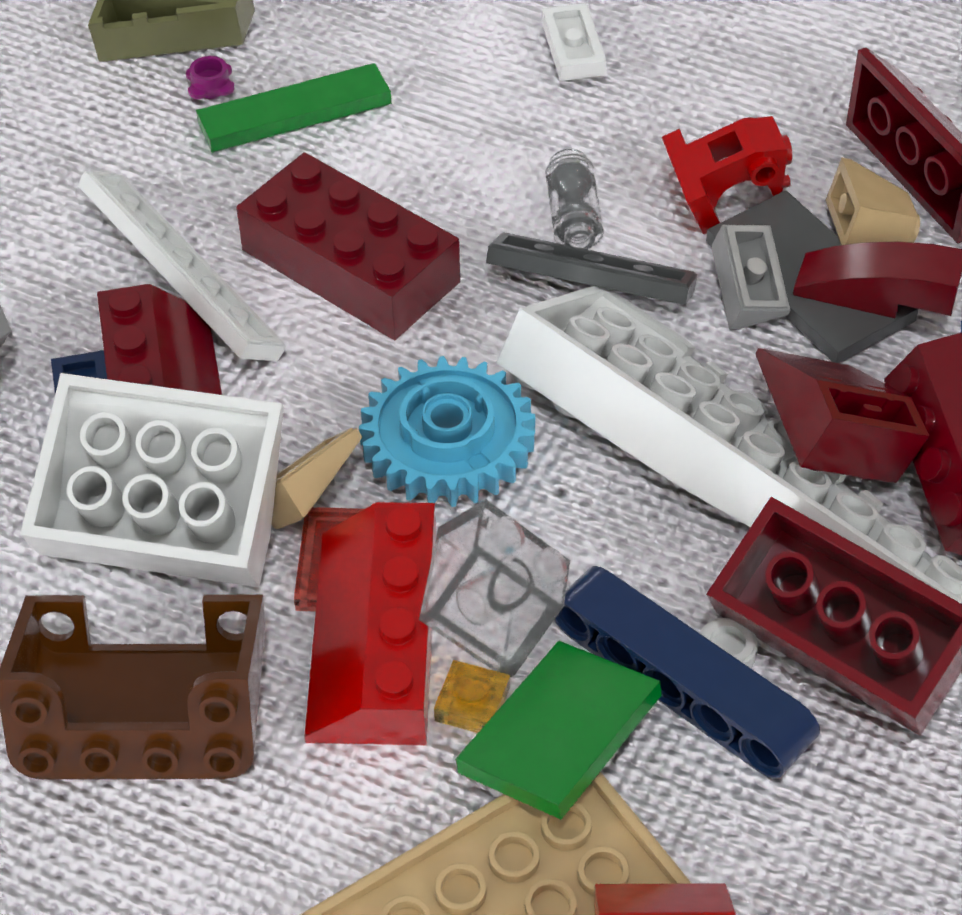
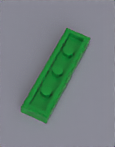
(293, 107)

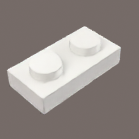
(573, 42)

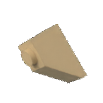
(869, 207)

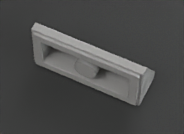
(749, 275)

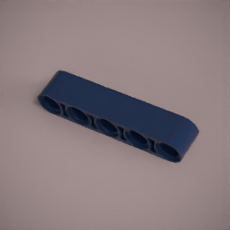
(694, 673)

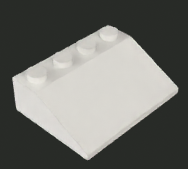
(156, 480)

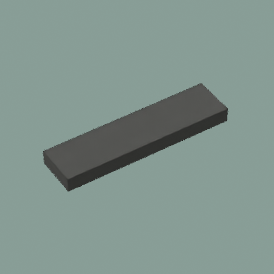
(592, 268)

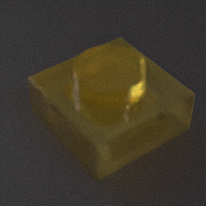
(470, 696)

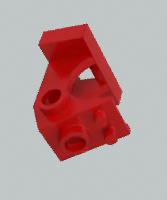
(753, 154)

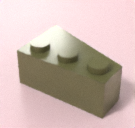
(167, 26)

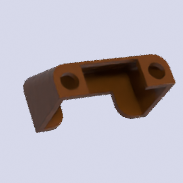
(131, 706)

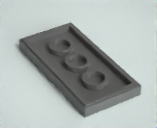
(831, 328)

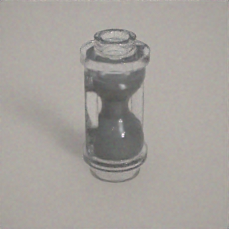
(571, 181)

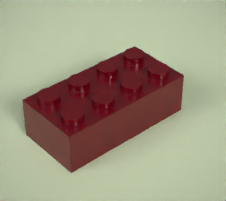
(349, 245)
(843, 614)

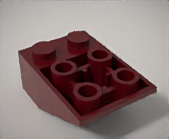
(843, 417)

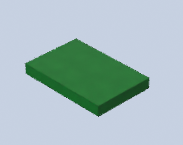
(559, 729)

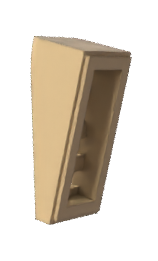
(308, 477)

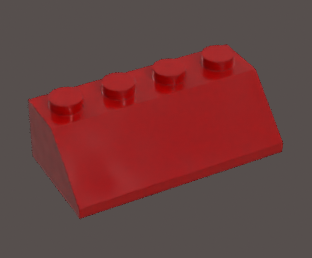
(367, 638)

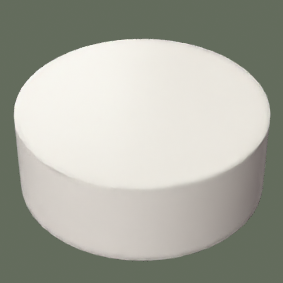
(733, 639)

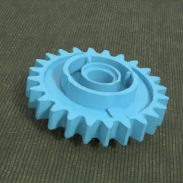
(447, 431)

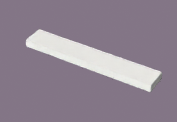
(182, 267)

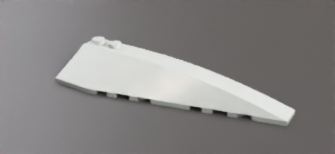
(660, 405)

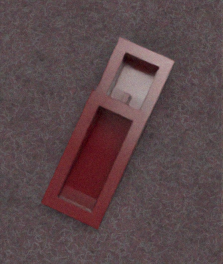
(882, 277)

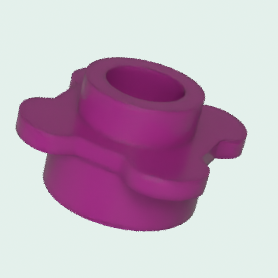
(209, 78)

